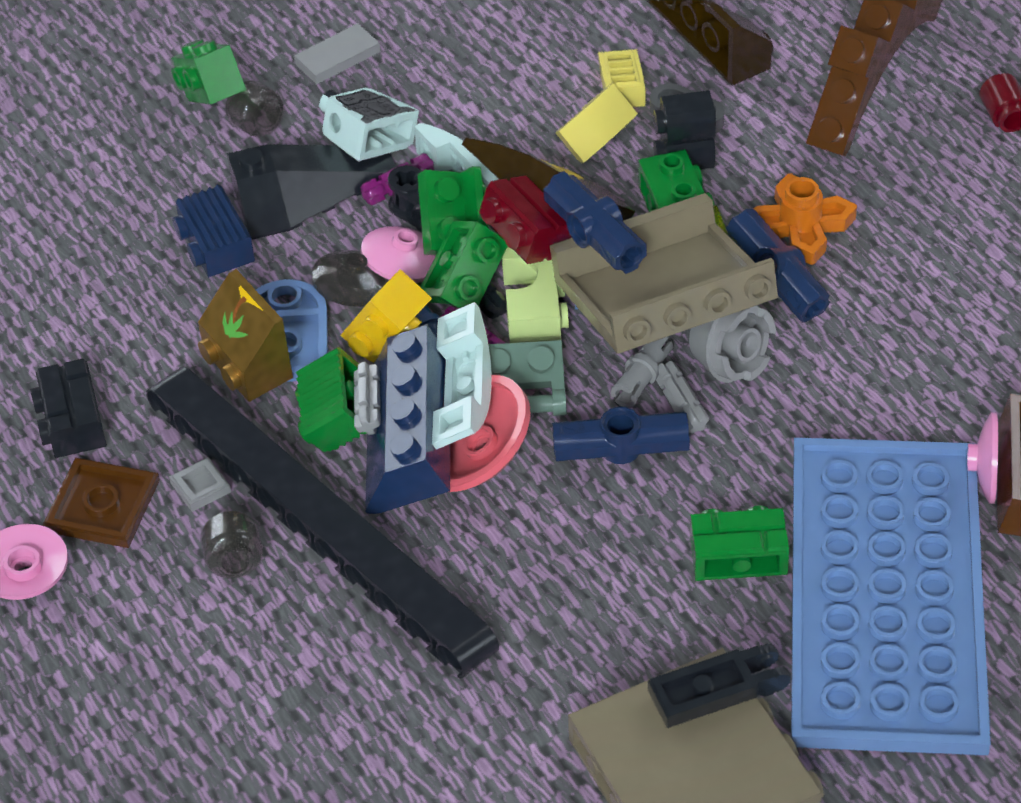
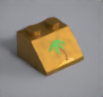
(244, 339)

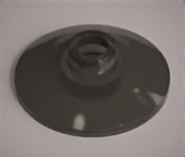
(346, 278)

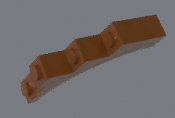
(858, 64)

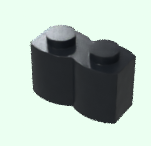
(687, 124)

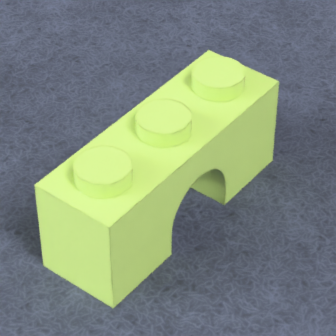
(535, 309)

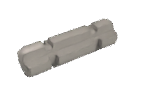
(681, 396)
(367, 398)

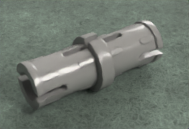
(639, 371)

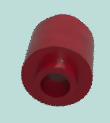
(1002, 101)

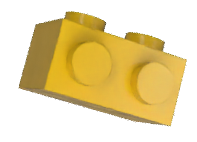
(386, 315)

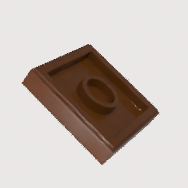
(101, 502)

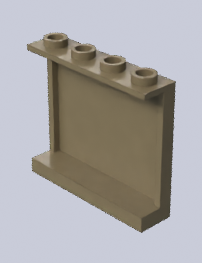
(683, 282)
(711, 759)

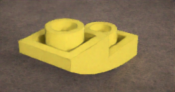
(596, 123)

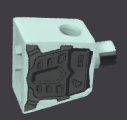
(367, 122)

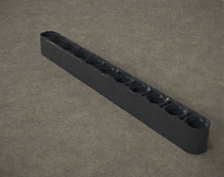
(326, 521)

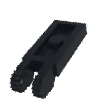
(717, 684)

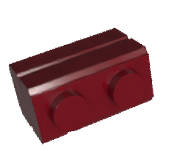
(523, 218)

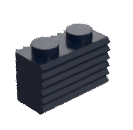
(213, 231)

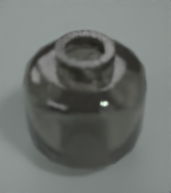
(256, 109)
(231, 544)

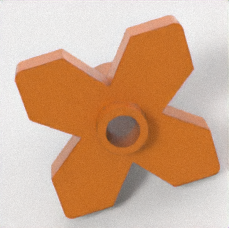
(806, 215)

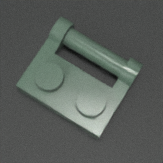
(533, 367)

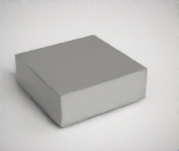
(200, 484)

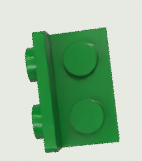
(448, 198)
(464, 264)

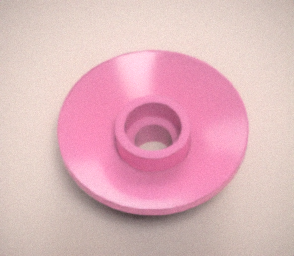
(396, 249)
(984, 457)
(33, 548)

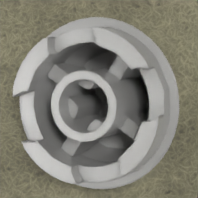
(734, 344)

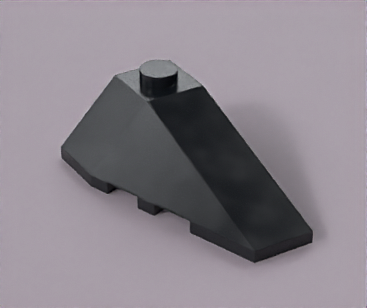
(291, 183)

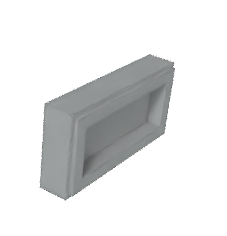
(337, 53)

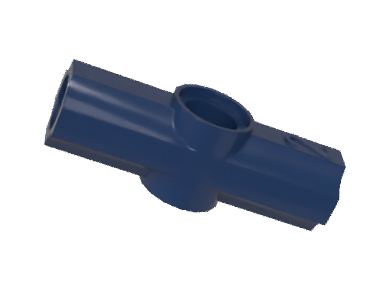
(595, 222)
(794, 282)
(620, 436)

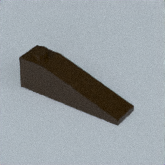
(719, 36)

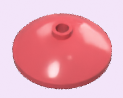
(496, 442)

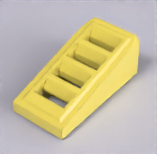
(625, 72)

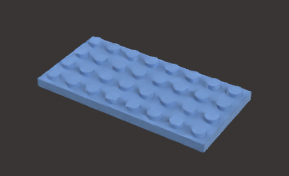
(887, 598)

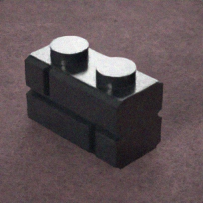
(69, 408)

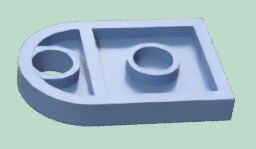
(303, 320)

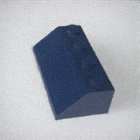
(400, 455)

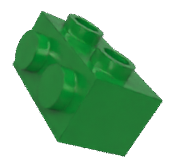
(207, 72)
(669, 179)

